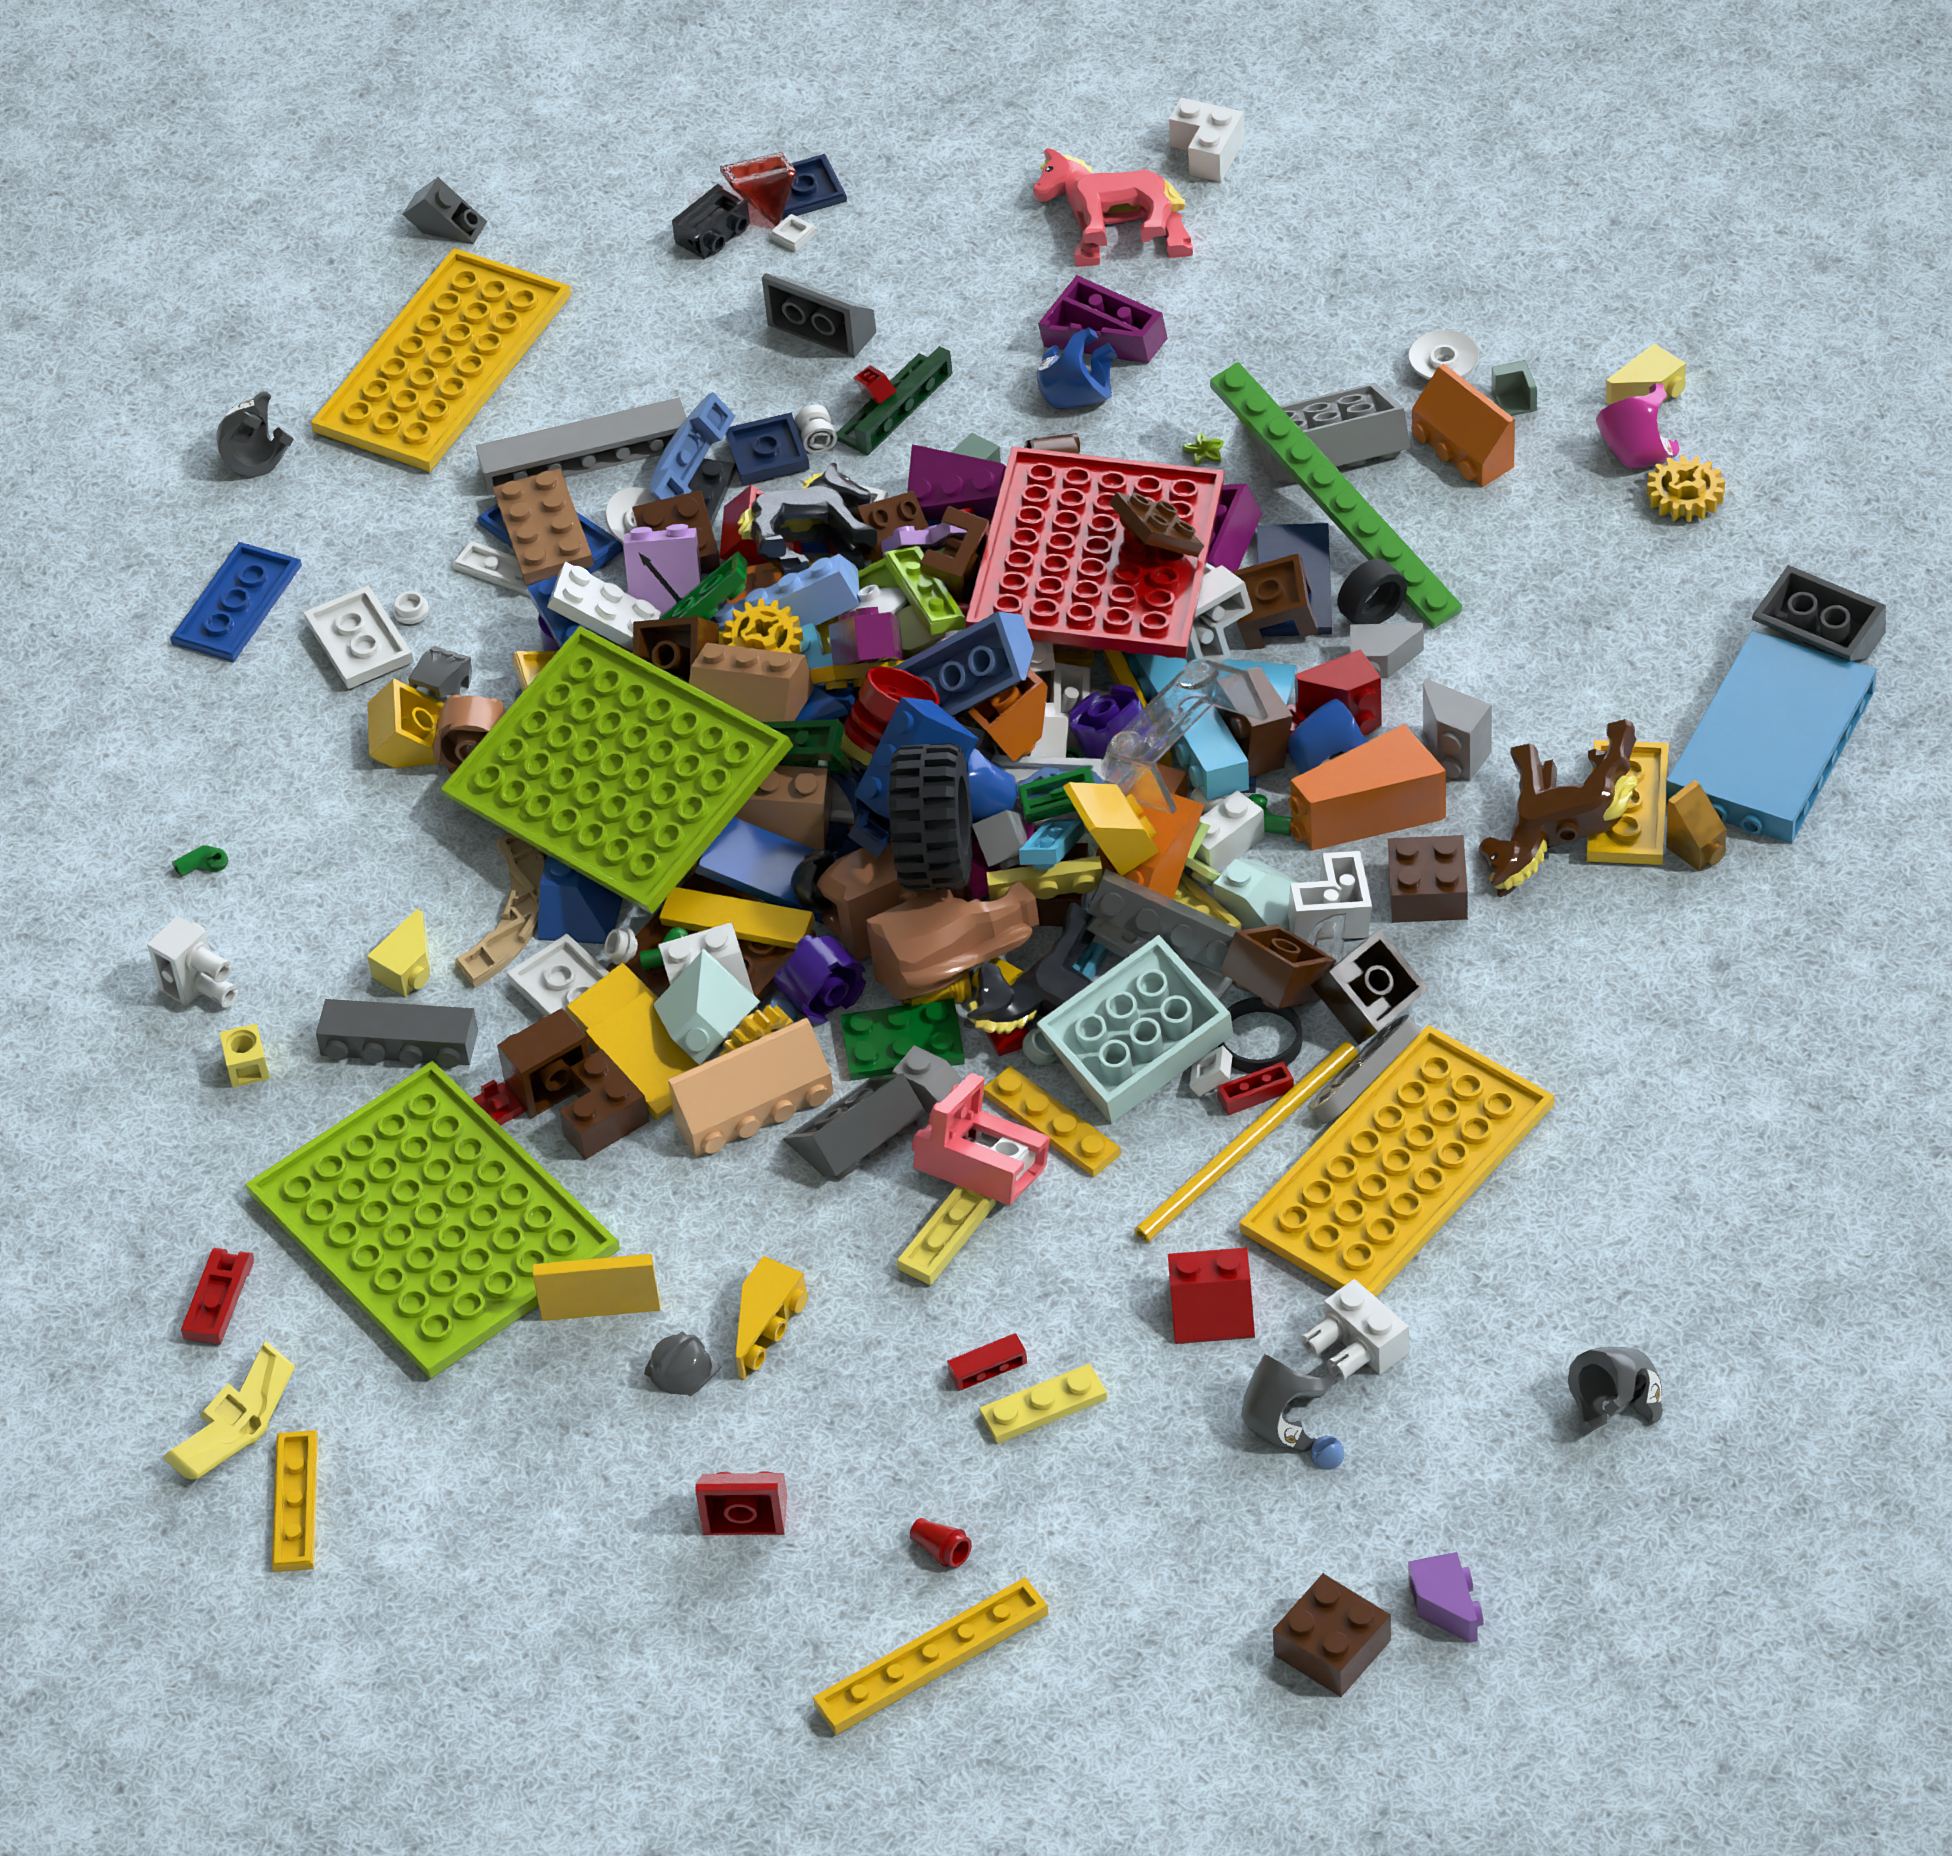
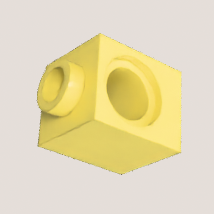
(244, 1055)

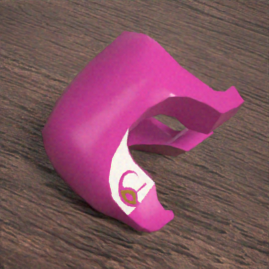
(1632, 430)

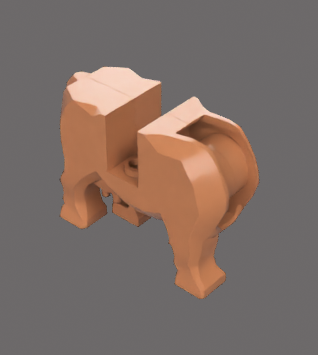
(919, 936)

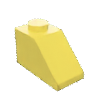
(1648, 368)
(403, 956)

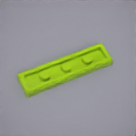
(925, 593)

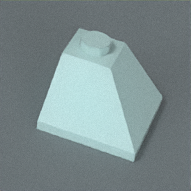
(1254, 893)
(704, 1007)

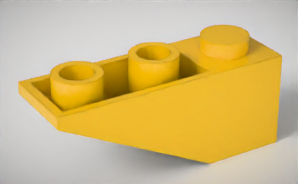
(767, 1303)

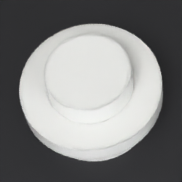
(410, 607)
(620, 945)

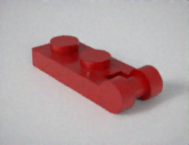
(216, 1296)

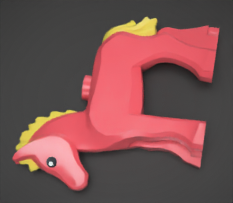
(1113, 199)

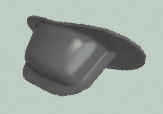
(681, 1365)

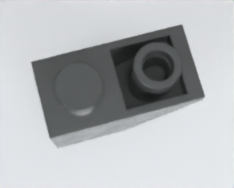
(444, 213)

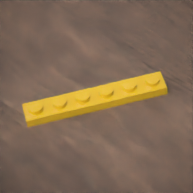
(930, 1655)

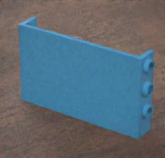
(1774, 734)

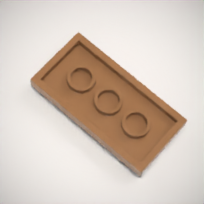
(542, 525)

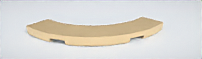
(518, 917)

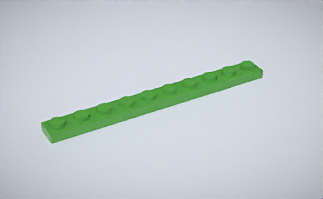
(1333, 492)

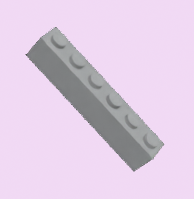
(582, 444)

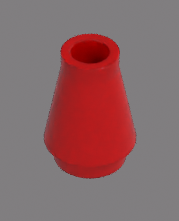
(942, 1542)

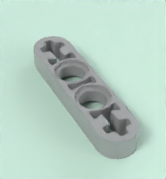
(1365, 1069)

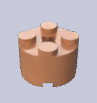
(462, 726)

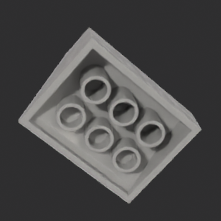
(1345, 428)

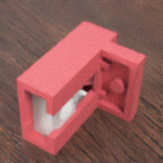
(978, 1147)

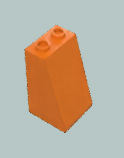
(1368, 792)

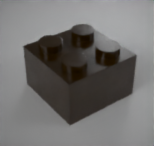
(1369, 987)

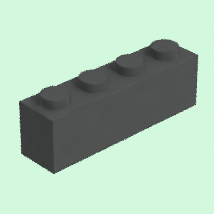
(1154, 914)
(397, 1032)

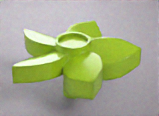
(1204, 449)

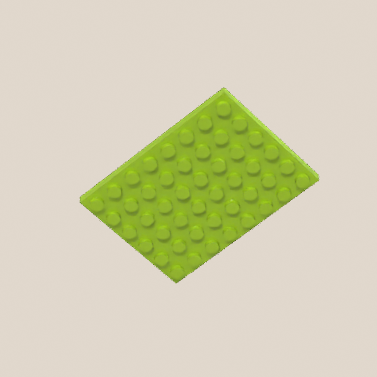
(616, 768)
(428, 1217)

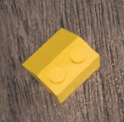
(402, 726)
(1114, 823)

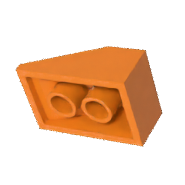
(1173, 841)

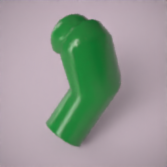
(1272, 823)
(201, 858)
(652, 958)

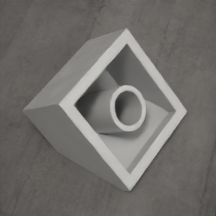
(1456, 729)

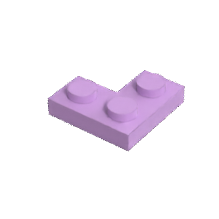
(928, 539)

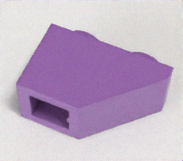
(1443, 1596)

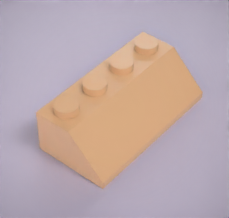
(750, 1088)

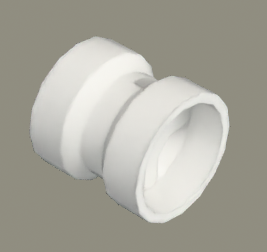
(815, 428)

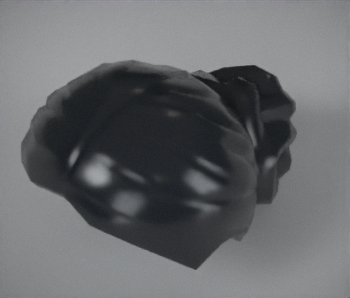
(806, 877)

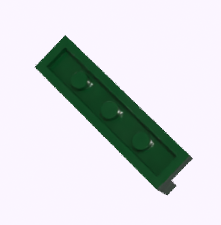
(913, 386)
(814, 744)

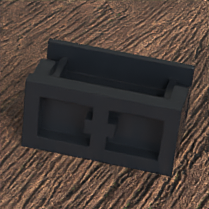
(711, 222)

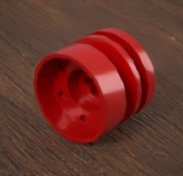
(878, 701)

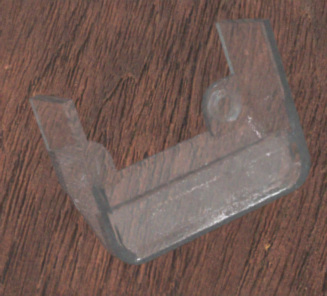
(1161, 723)

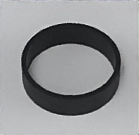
(1253, 1005)

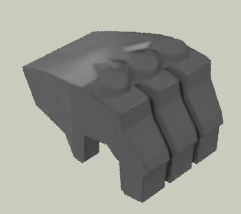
(441, 672)

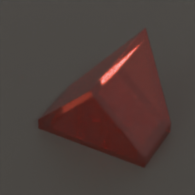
(763, 183)

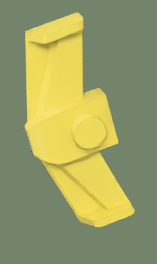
(234, 1416)

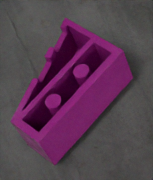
(1127, 325)
(953, 481)
(866, 637)

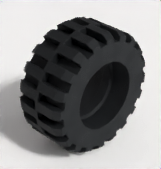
(930, 817)

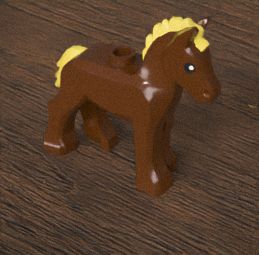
(1561, 813)

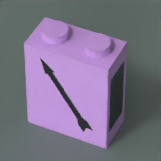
(662, 564)

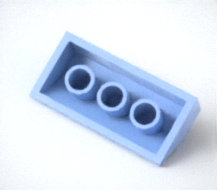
(813, 594)

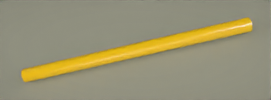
(1246, 1141)

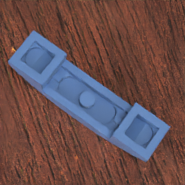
(689, 446)

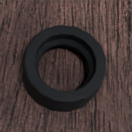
(1362, 583)

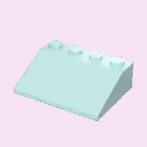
(1136, 1028)

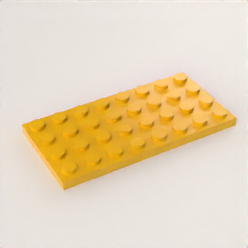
(441, 359)
(1397, 1163)

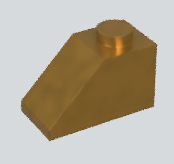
(1695, 828)

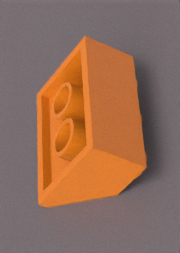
(1464, 427)
(1014, 716)

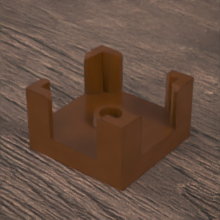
(960, 559)
(1277, 595)

